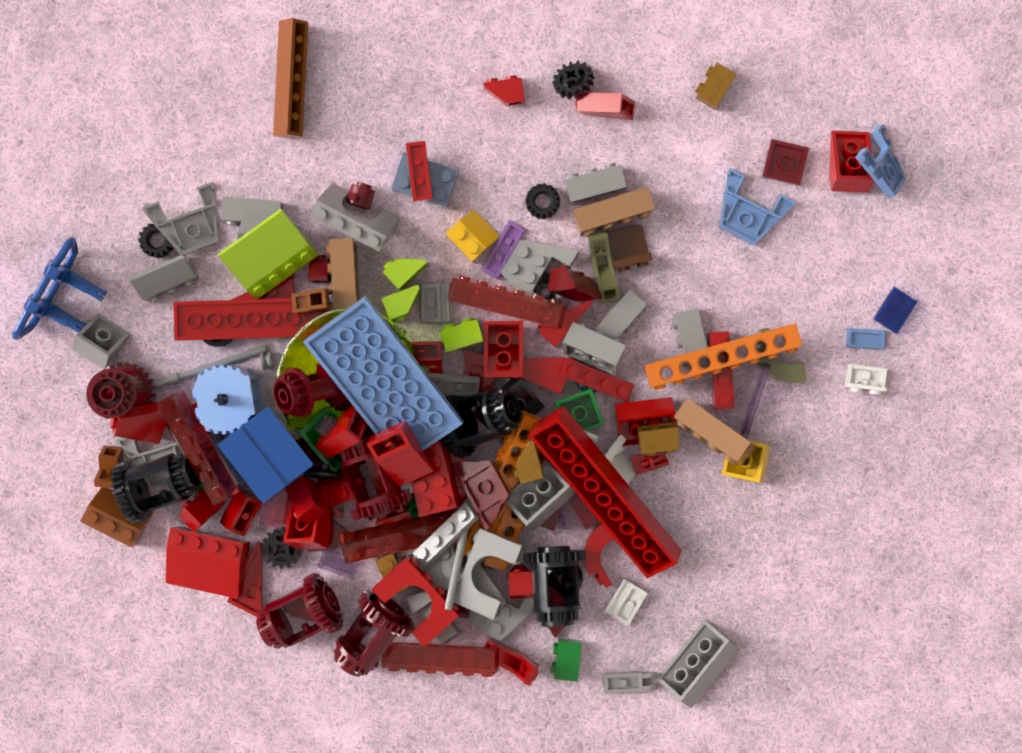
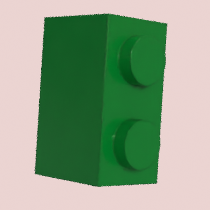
(567, 659)

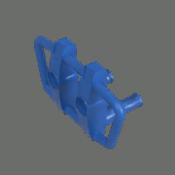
(43, 307)

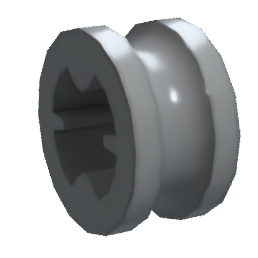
(266, 360)

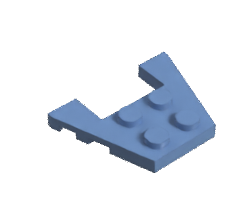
(884, 169)
(746, 218)

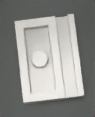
(625, 602)

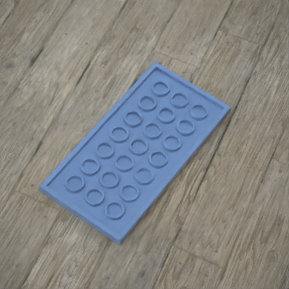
(381, 374)

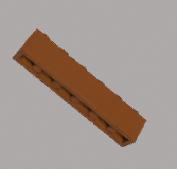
(290, 78)

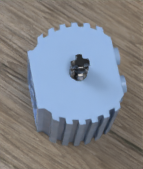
(226, 398)

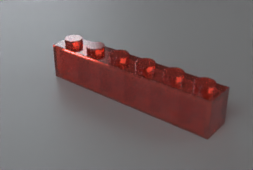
(507, 303)
(198, 447)
(390, 537)
(441, 658)

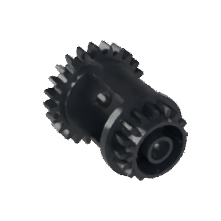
(499, 410)
(133, 492)
(555, 556)

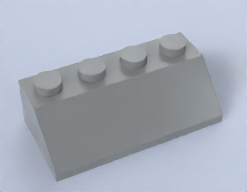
(698, 664)

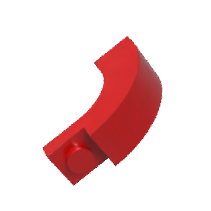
(593, 547)
(515, 662)

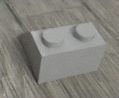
(100, 341)

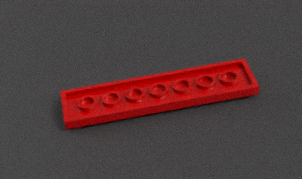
(238, 319)

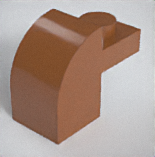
(311, 300)
(107, 459)

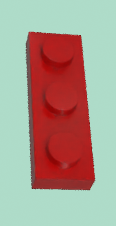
(419, 171)

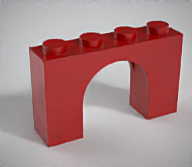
(410, 574)

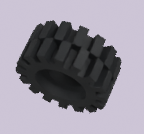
(551, 193)
(145, 243)

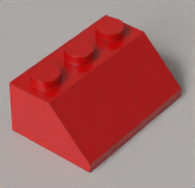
(642, 413)

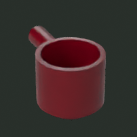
(360, 195)

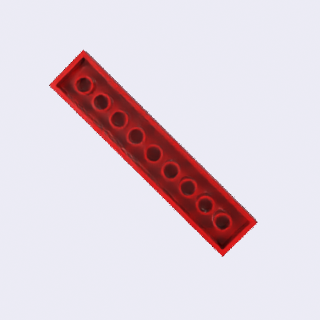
(605, 492)

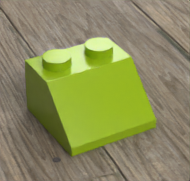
(403, 271)
(401, 303)
(461, 335)

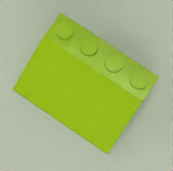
(268, 254)

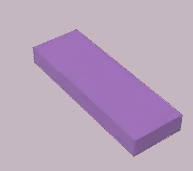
(503, 249)

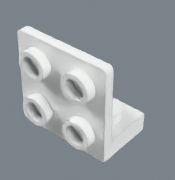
(618, 460)

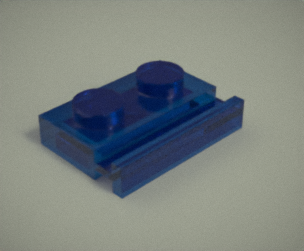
(894, 310)

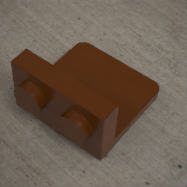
(628, 248)

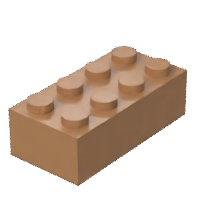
(613, 211)
(343, 272)
(710, 429)

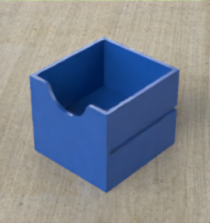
(266, 455)

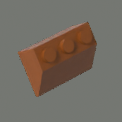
(106, 518)

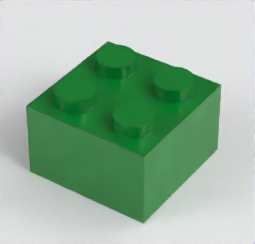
(583, 409)

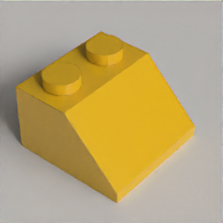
(472, 235)
(754, 467)

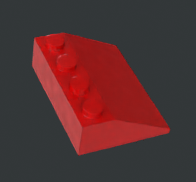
(206, 561)

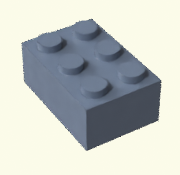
(441, 177)

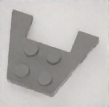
(192, 229)
(530, 262)
(133, 452)
(440, 571)
(509, 619)

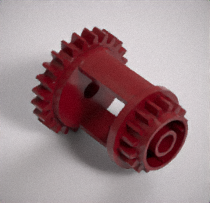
(118, 390)
(297, 392)
(377, 505)
(320, 603)
(387, 617)

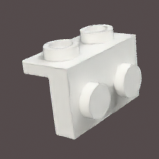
(866, 377)

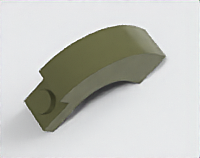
(603, 267)
(781, 371)

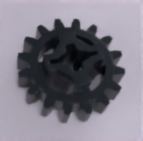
(573, 80)
(276, 542)

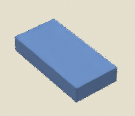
(865, 338)

